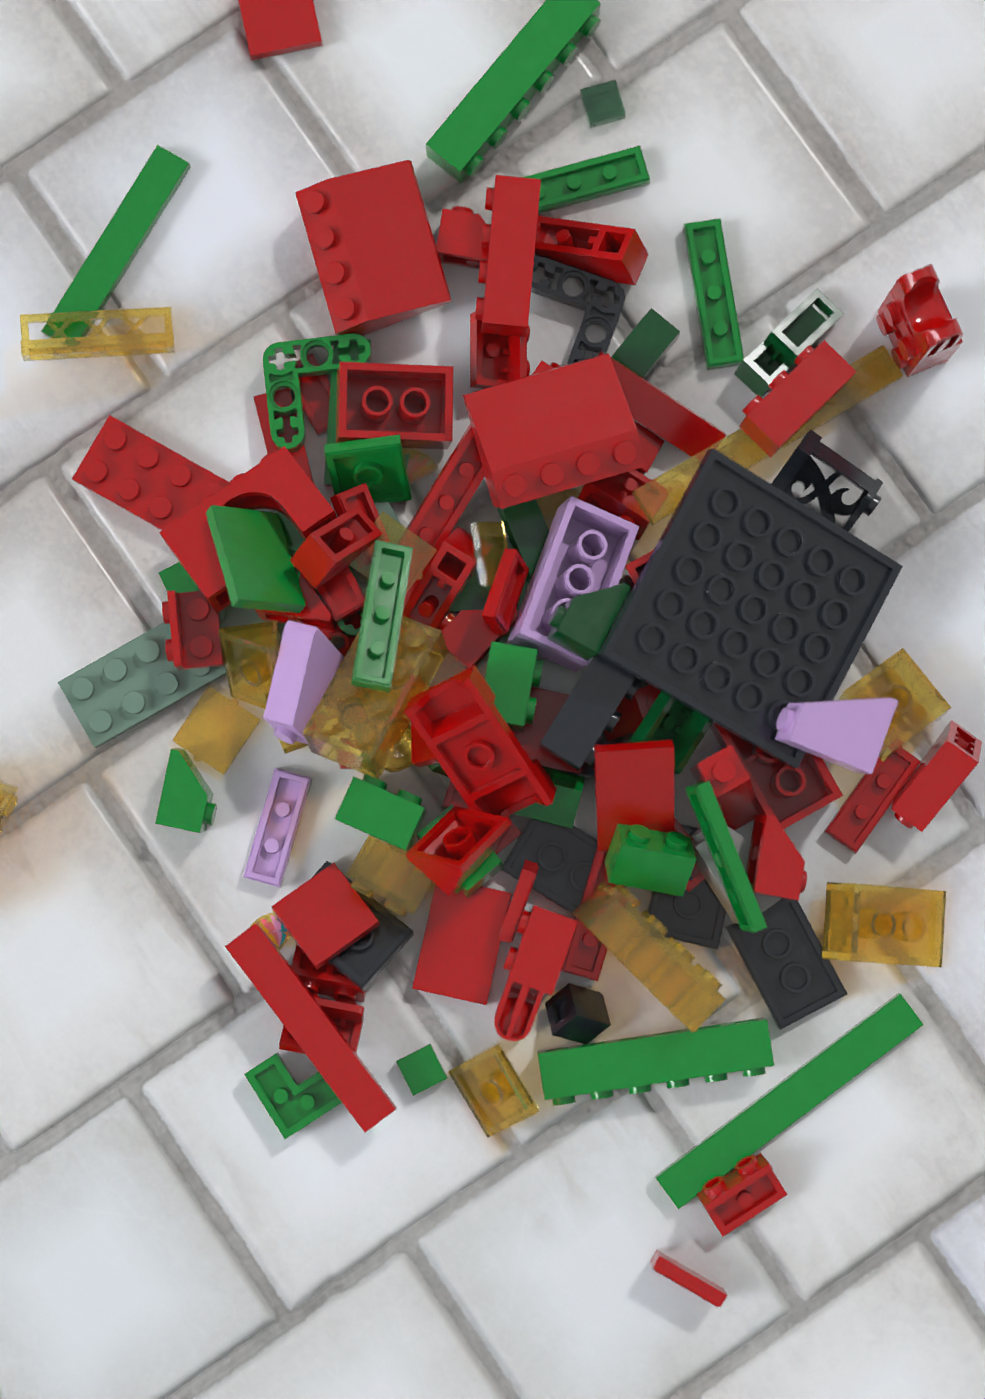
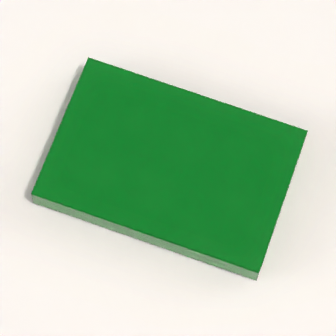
(255, 559)

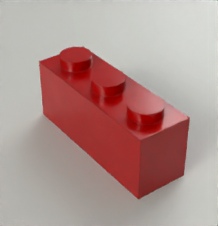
(796, 397)

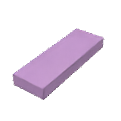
(277, 827)

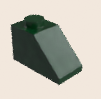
(586, 620)

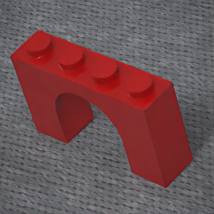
(272, 484)

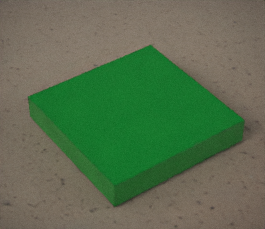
(370, 461)

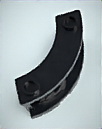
(803, 469)

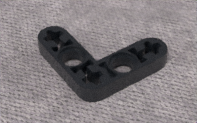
(594, 311)

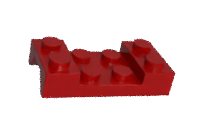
(478, 746)

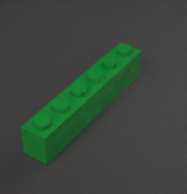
(510, 84)
(655, 1059)

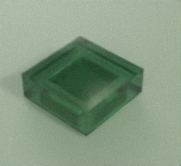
(602, 103)

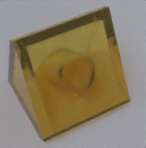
(250, 660)
(494, 1089)

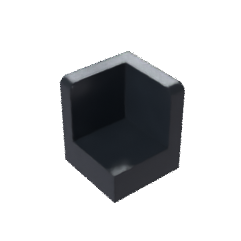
(577, 1014)

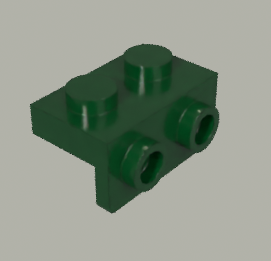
(675, 722)

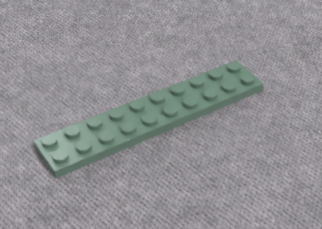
(139, 680)

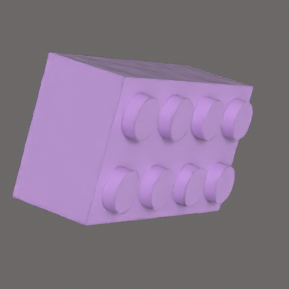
(580, 556)

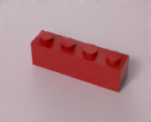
(510, 255)

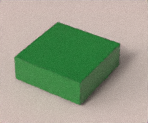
(421, 1069)

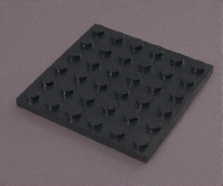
(749, 605)

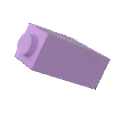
(299, 680)
(838, 730)

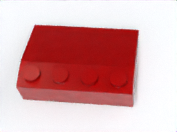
(373, 248)
(553, 431)

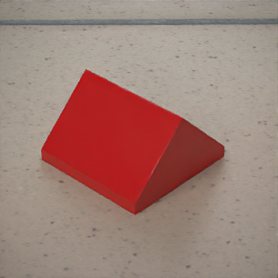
(458, 846)

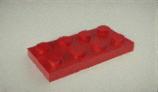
(144, 475)

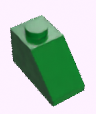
(185, 796)

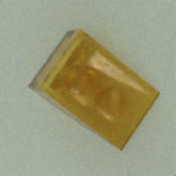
(884, 924)

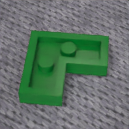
(286, 1101)

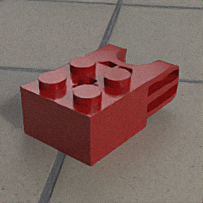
(919, 322)
(532, 970)

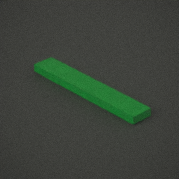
(121, 239)

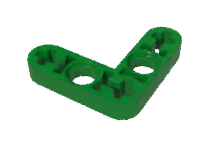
(290, 378)

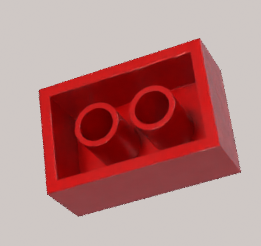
(395, 401)

